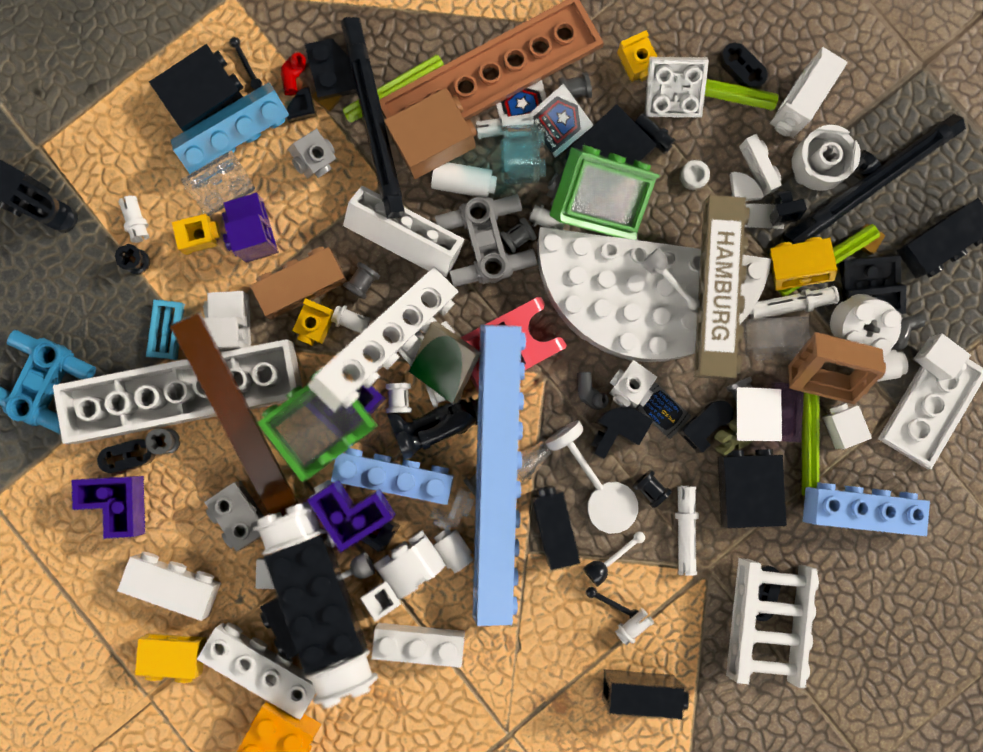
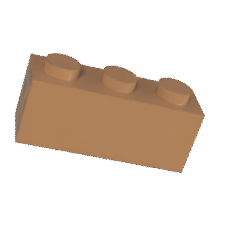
(296, 281)

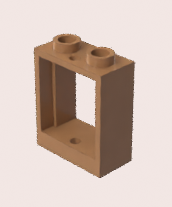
(808, 377)

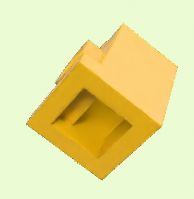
(628, 51)
(187, 230)
(323, 322)

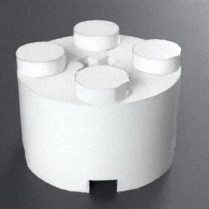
(825, 158)
(880, 317)
(410, 565)

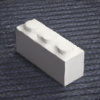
(169, 585)
(418, 645)

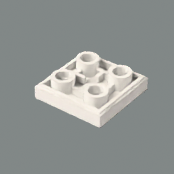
(676, 86)

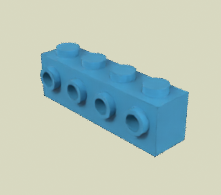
(230, 128)

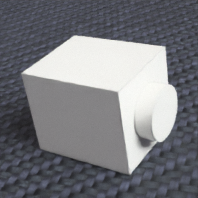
(942, 357)
(846, 426)

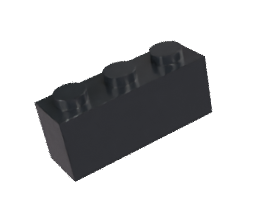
(944, 240)

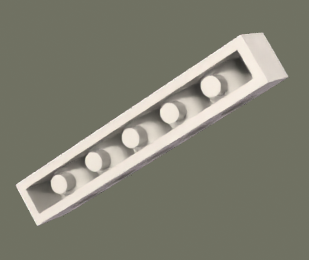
(330, 383)

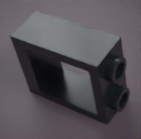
(555, 528)

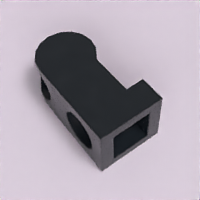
(705, 423)

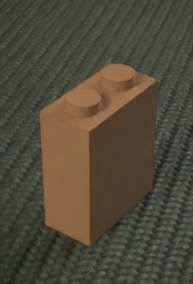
(431, 133)

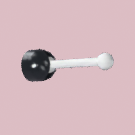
(598, 571)

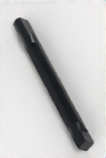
(373, 117)
(876, 180)

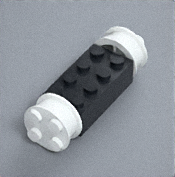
(316, 604)

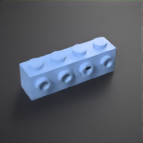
(392, 477)
(866, 511)

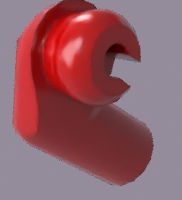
(291, 71)

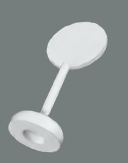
(612, 504)

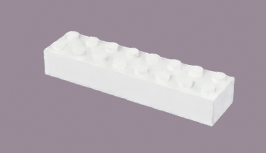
(169, 393)

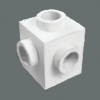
(636, 377)

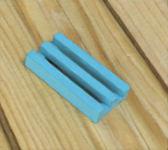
(154, 327)

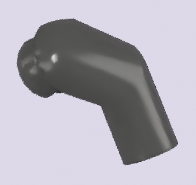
(907, 324)

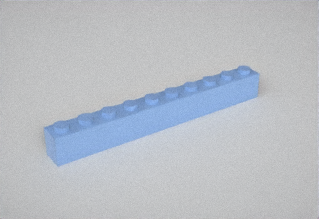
(497, 474)

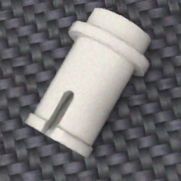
(541, 217)
(349, 319)
(632, 628)

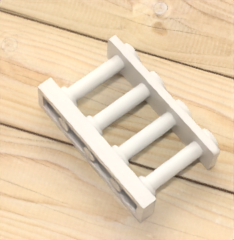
(743, 631)

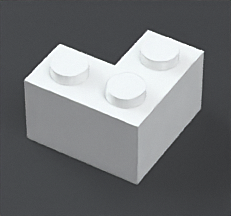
(228, 319)

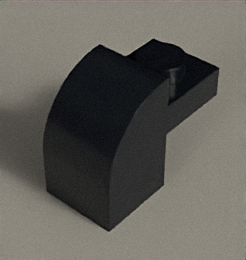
(619, 422)

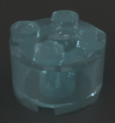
(521, 154)

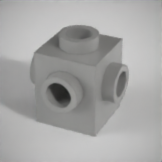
(312, 154)

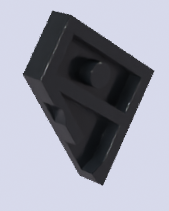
(330, 69)

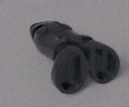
(433, 426)

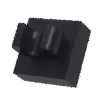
(787, 209)

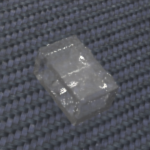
(775, 337)

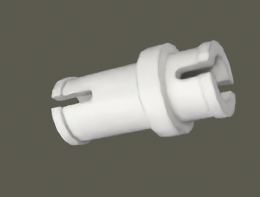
(134, 222)

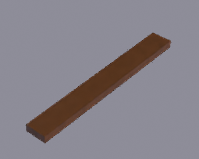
(234, 413)

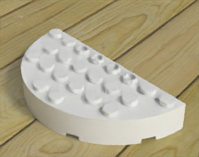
(619, 304)

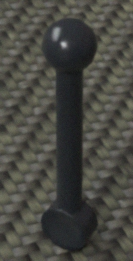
(255, 82)
(591, 592)

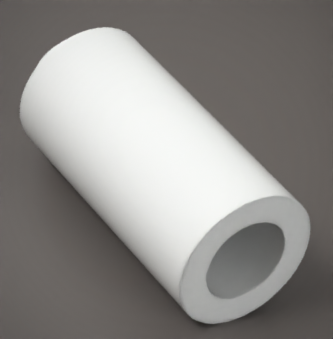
(464, 180)

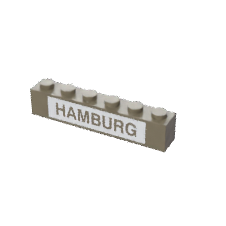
(720, 287)

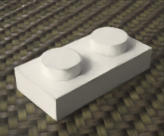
(757, 158)

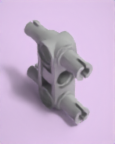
(486, 240)

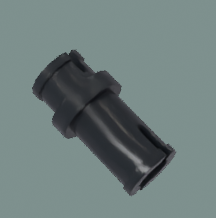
(658, 135)

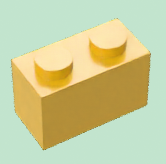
(803, 263)
(169, 657)

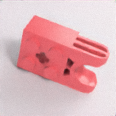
(534, 350)

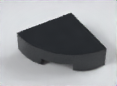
(301, 106)

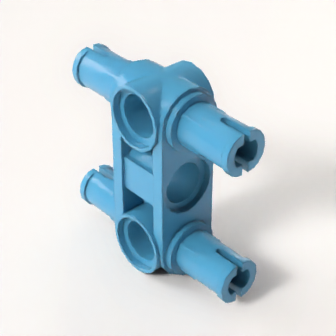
(38, 378)

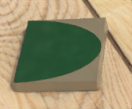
(444, 362)

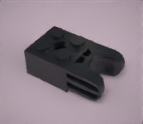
(28, 196)

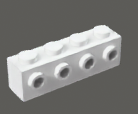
(407, 236)
(258, 669)

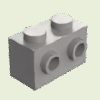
(235, 514)

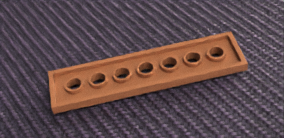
(494, 54)

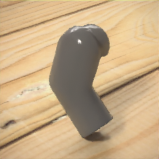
(588, 394)

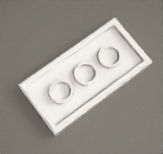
(930, 413)

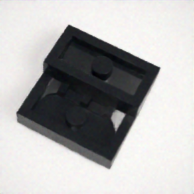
(875, 277)

